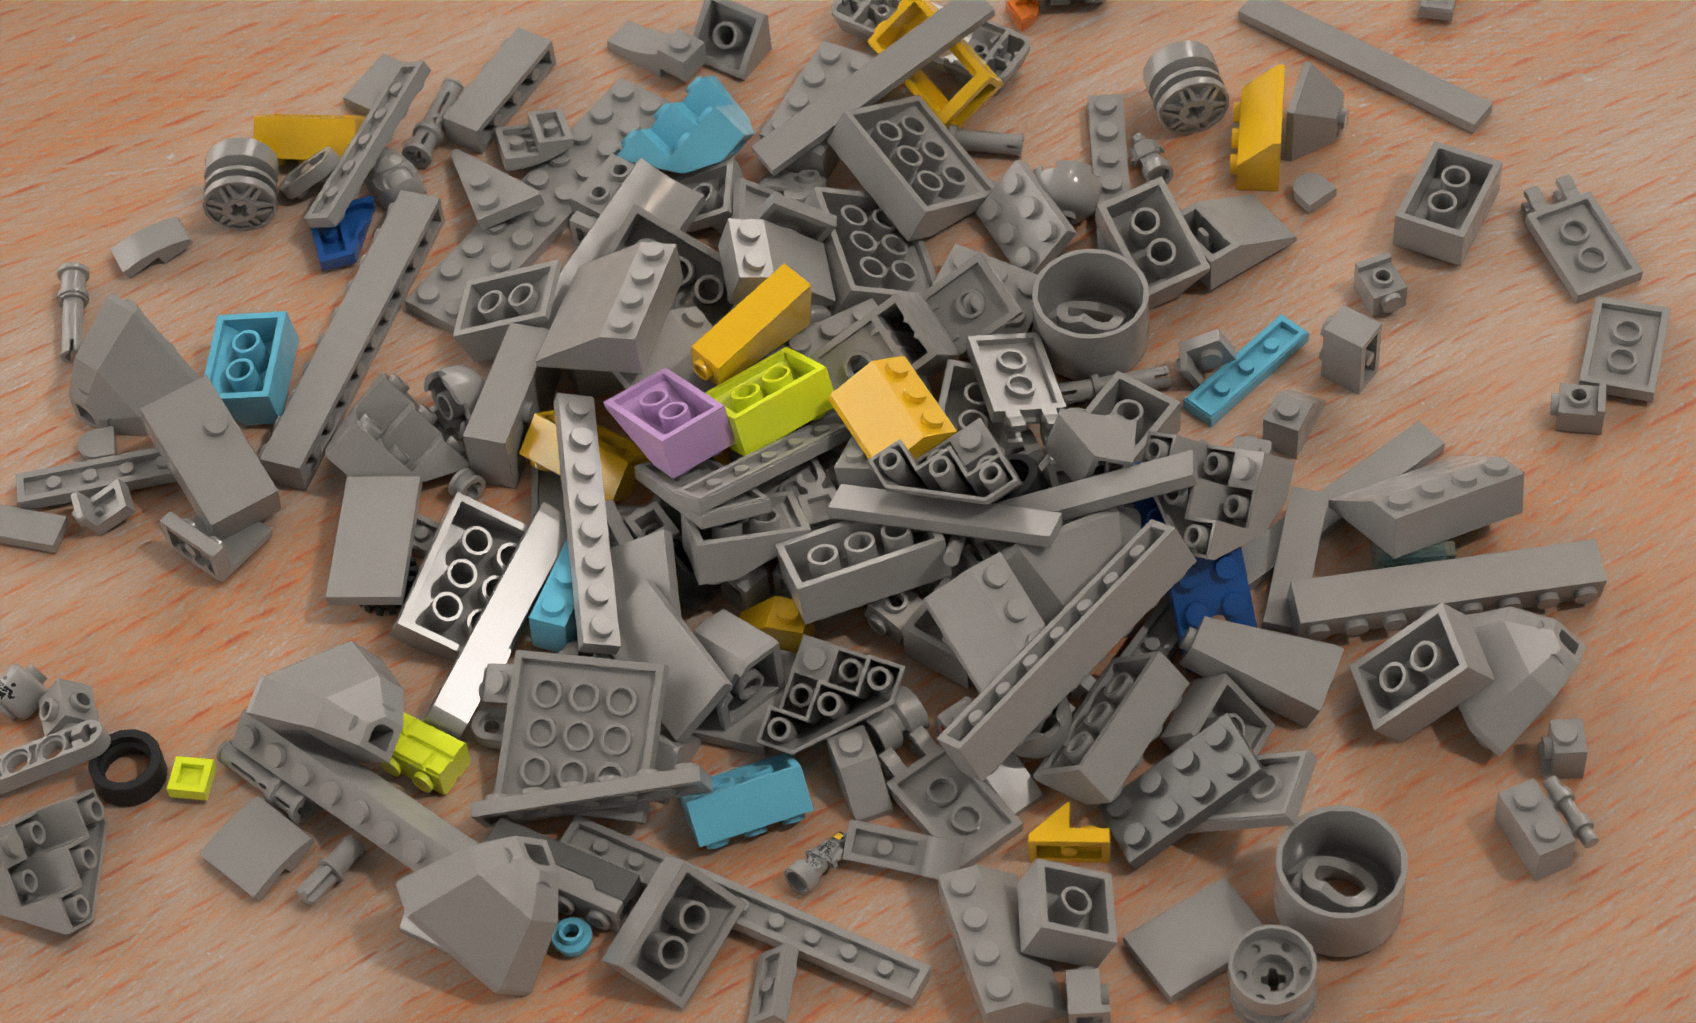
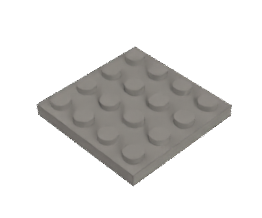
(580, 723)

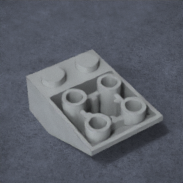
(1235, 235)

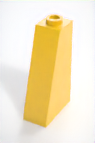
(754, 327)

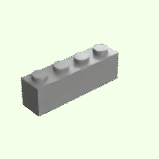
(499, 90)

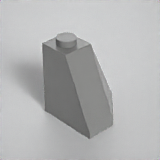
(747, 659)

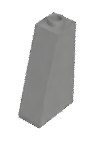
(1269, 666)

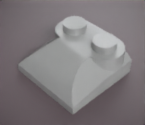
(717, 186)

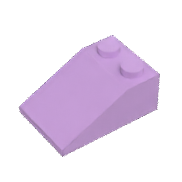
(672, 422)

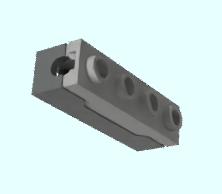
(586, 883)

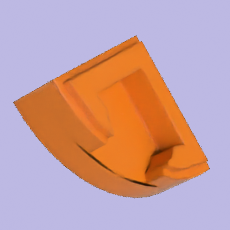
(1023, 12)

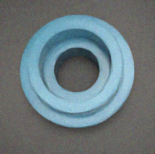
(572, 946)

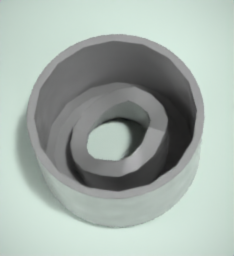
(1091, 313)
(1348, 847)

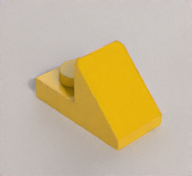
(1061, 844)

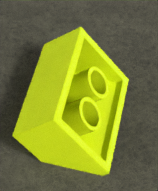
(774, 398)

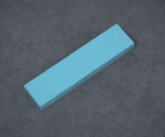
(1252, 366)

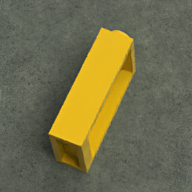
(970, 98)

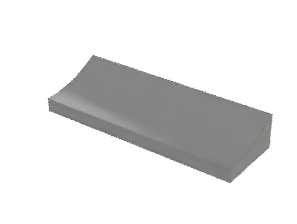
(647, 189)

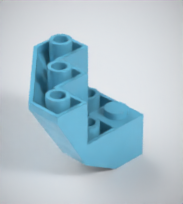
(692, 132)

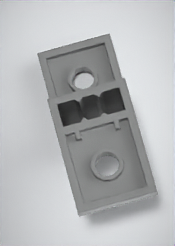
(925, 325)

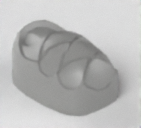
(391, 176)

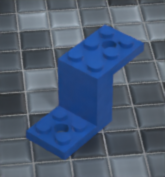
(1207, 587)

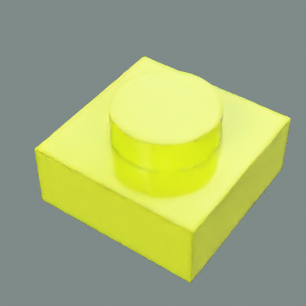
(191, 778)

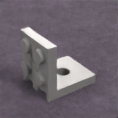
(760, 202)

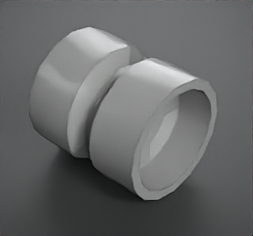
(898, 721)

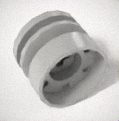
(1186, 87)
(240, 184)
(1273, 958)

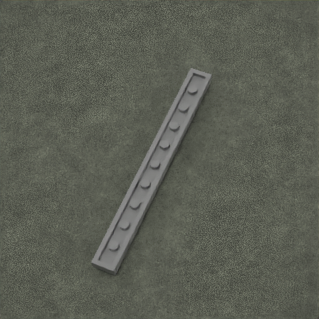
(772, 920)

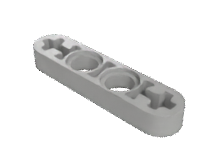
(79, 745)

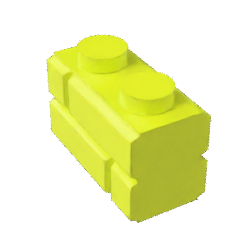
(428, 756)

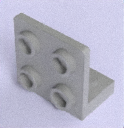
(208, 552)

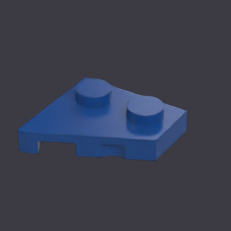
(343, 243)

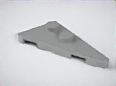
(492, 192)

